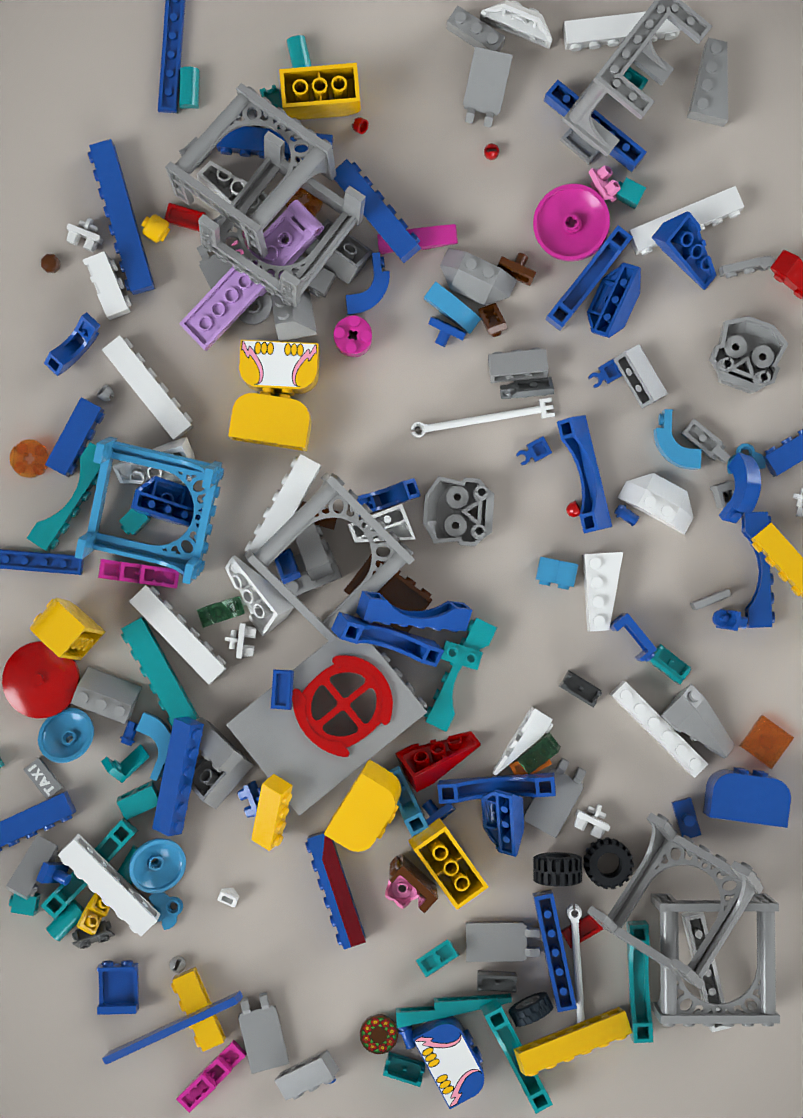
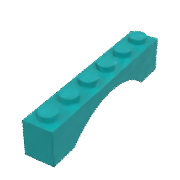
(46, 532)
(442, 711)
(107, 849)
(638, 977)
(508, 1041)

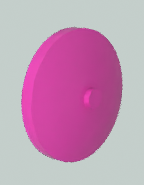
(571, 222)

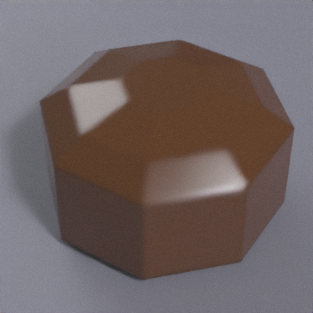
(50, 263)

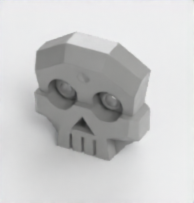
(752, 339)
(443, 510)

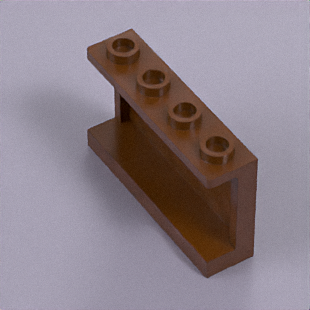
(396, 591)
(416, 878)

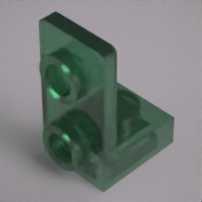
(220, 611)
(539, 753)

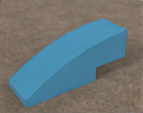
(452, 307)

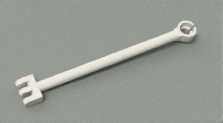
(542, 408)
(577, 960)

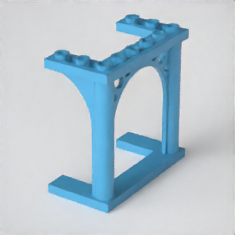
(186, 563)

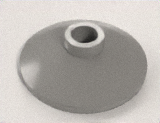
(257, 316)

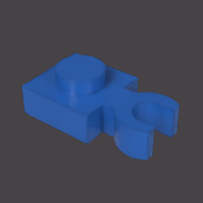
(608, 372)
(537, 450)

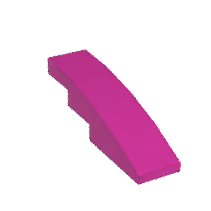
(429, 237)
(138, 573)
(211, 1076)

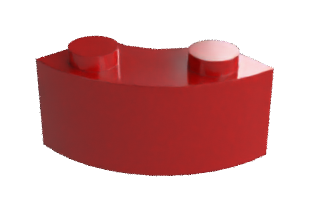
(789, 270)

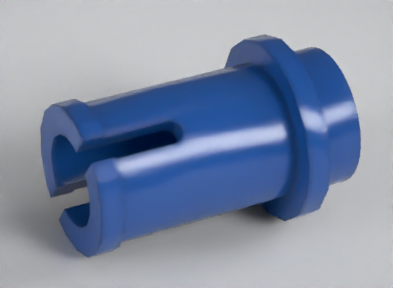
(627, 515)
(129, 733)
(406, 1033)

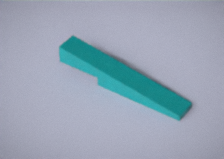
(446, 1007)

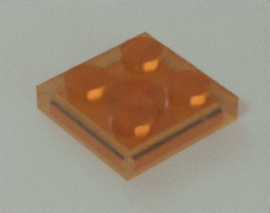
(766, 741)

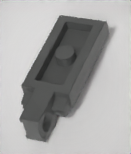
(527, 388)

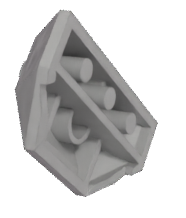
(476, 277)

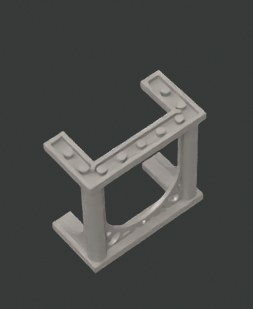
(635, 49)
(252, 107)
(289, 288)
(330, 491)
(662, 843)
(758, 1012)

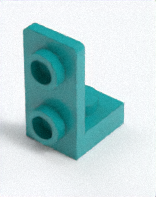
(461, 655)
(123, 770)

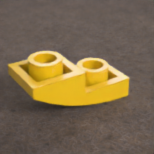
(92, 915)

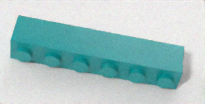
(158, 670)

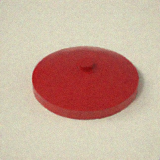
(39, 681)

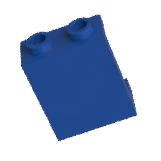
(647, 646)
(118, 988)

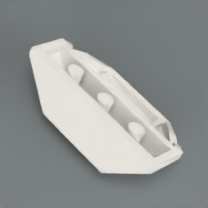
(519, 21)
(659, 500)

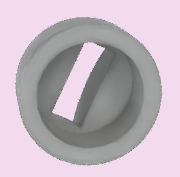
(105, 392)
(181, 966)

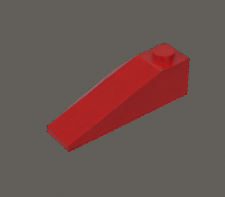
(431, 761)

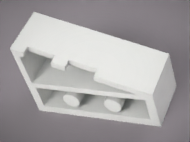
(108, 285)
(395, 521)

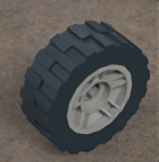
(531, 1009)

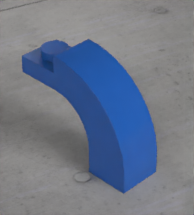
(366, 300)
(74, 346)
(747, 488)
(390, 496)

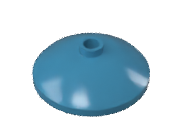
(60, 729)
(160, 874)

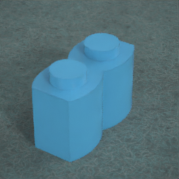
(556, 572)

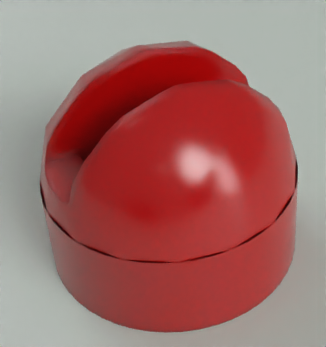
(360, 129)
(491, 155)
(573, 509)

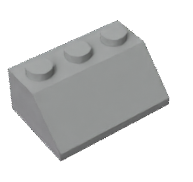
(347, 258)
(293, 321)
(304, 583)
(106, 695)
(214, 786)

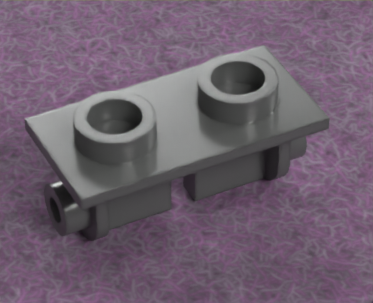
(85, 940)

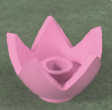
(401, 898)

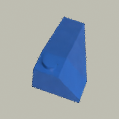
(684, 245)

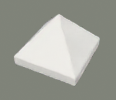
(228, 896)

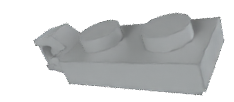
(705, 440)

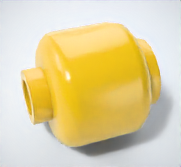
(155, 228)

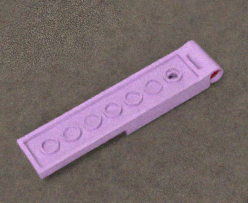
(236, 290)

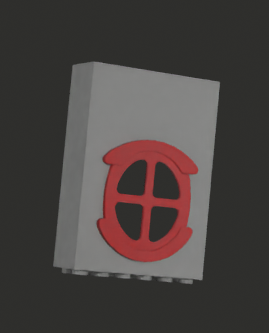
(295, 743)

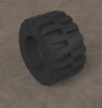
(557, 869)
(620, 874)

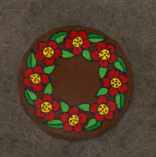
(378, 1034)

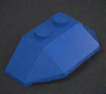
(614, 300)
(165, 501)
(503, 820)

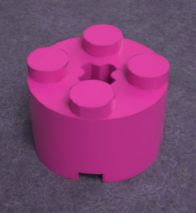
(354, 325)

